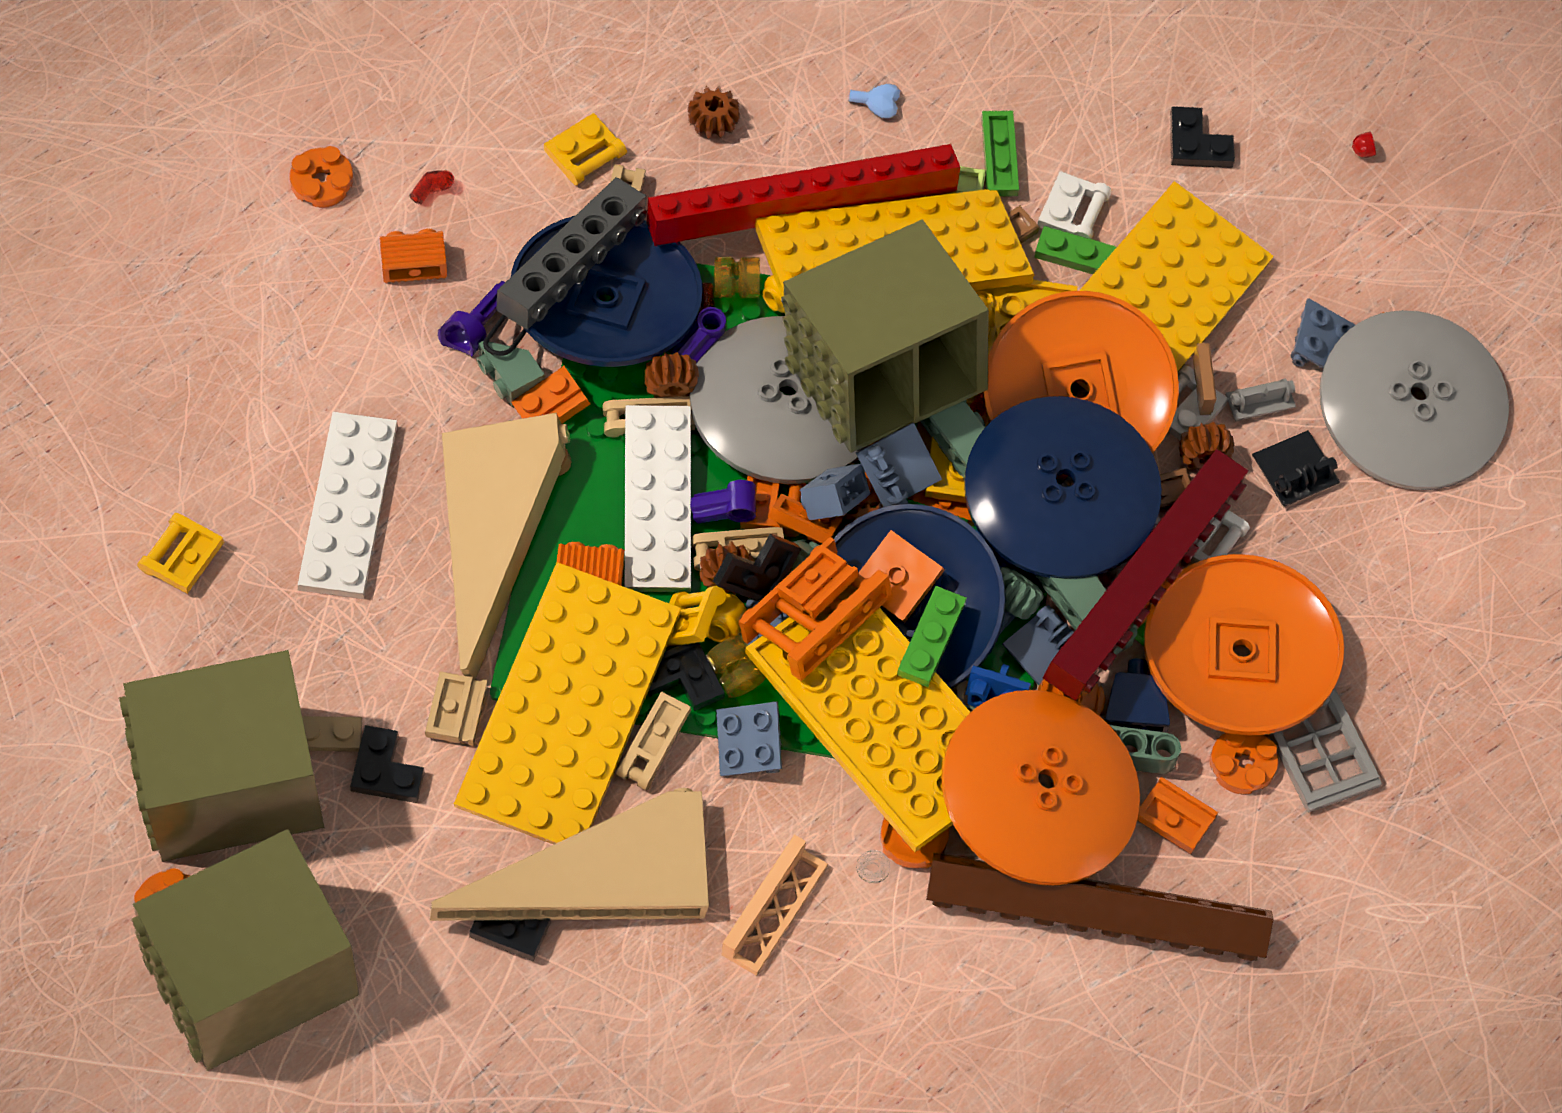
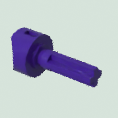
(465, 329)

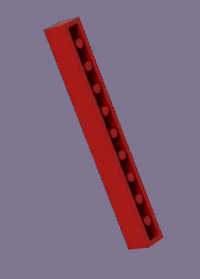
(859, 182)

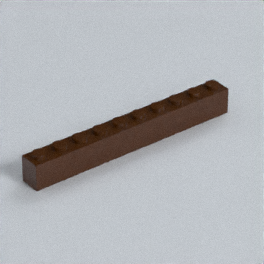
(1105, 907)

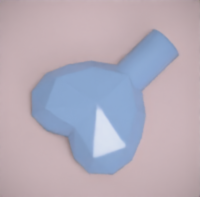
(879, 99)

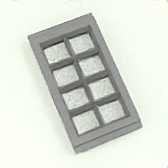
(1326, 757)

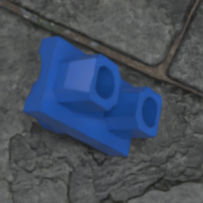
(987, 684)

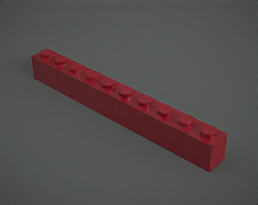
(1144, 576)

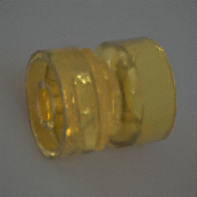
(748, 277)
(737, 669)

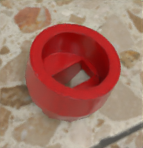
(1364, 145)

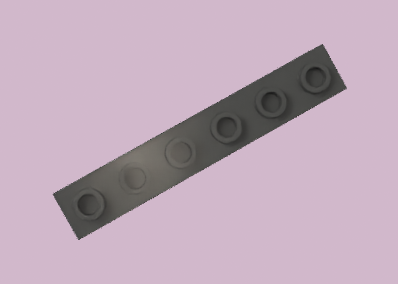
(571, 253)

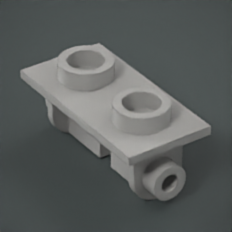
(1261, 399)

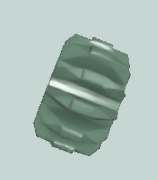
(1021, 594)

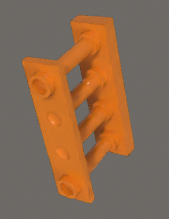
(825, 634)

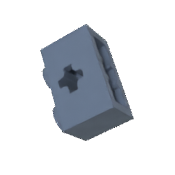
(835, 492)

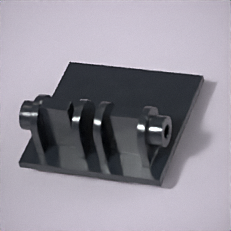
(1296, 468)

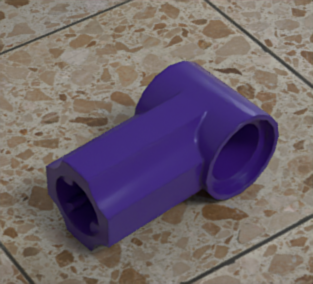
(699, 338)
(733, 503)

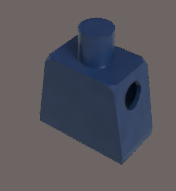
(1137, 700)

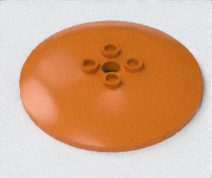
(1091, 342)
(1252, 604)
(1014, 820)

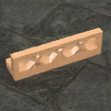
(763, 898)

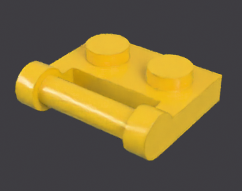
(580, 142)
(188, 558)
(695, 622)

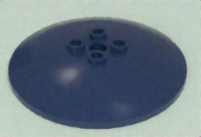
(651, 309)
(1055, 527)
(969, 571)

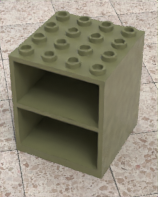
(886, 335)
(220, 756)
(245, 950)

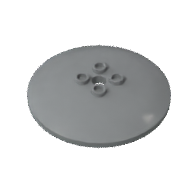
(750, 419)
(1390, 431)

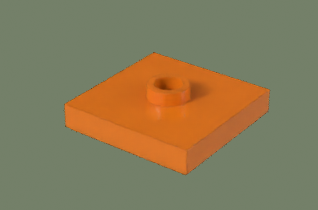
(909, 573)

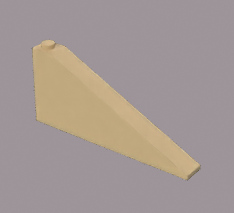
(495, 499)
(623, 868)

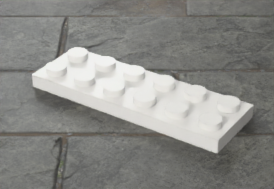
(658, 498)
(347, 505)

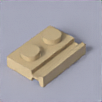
(456, 708)

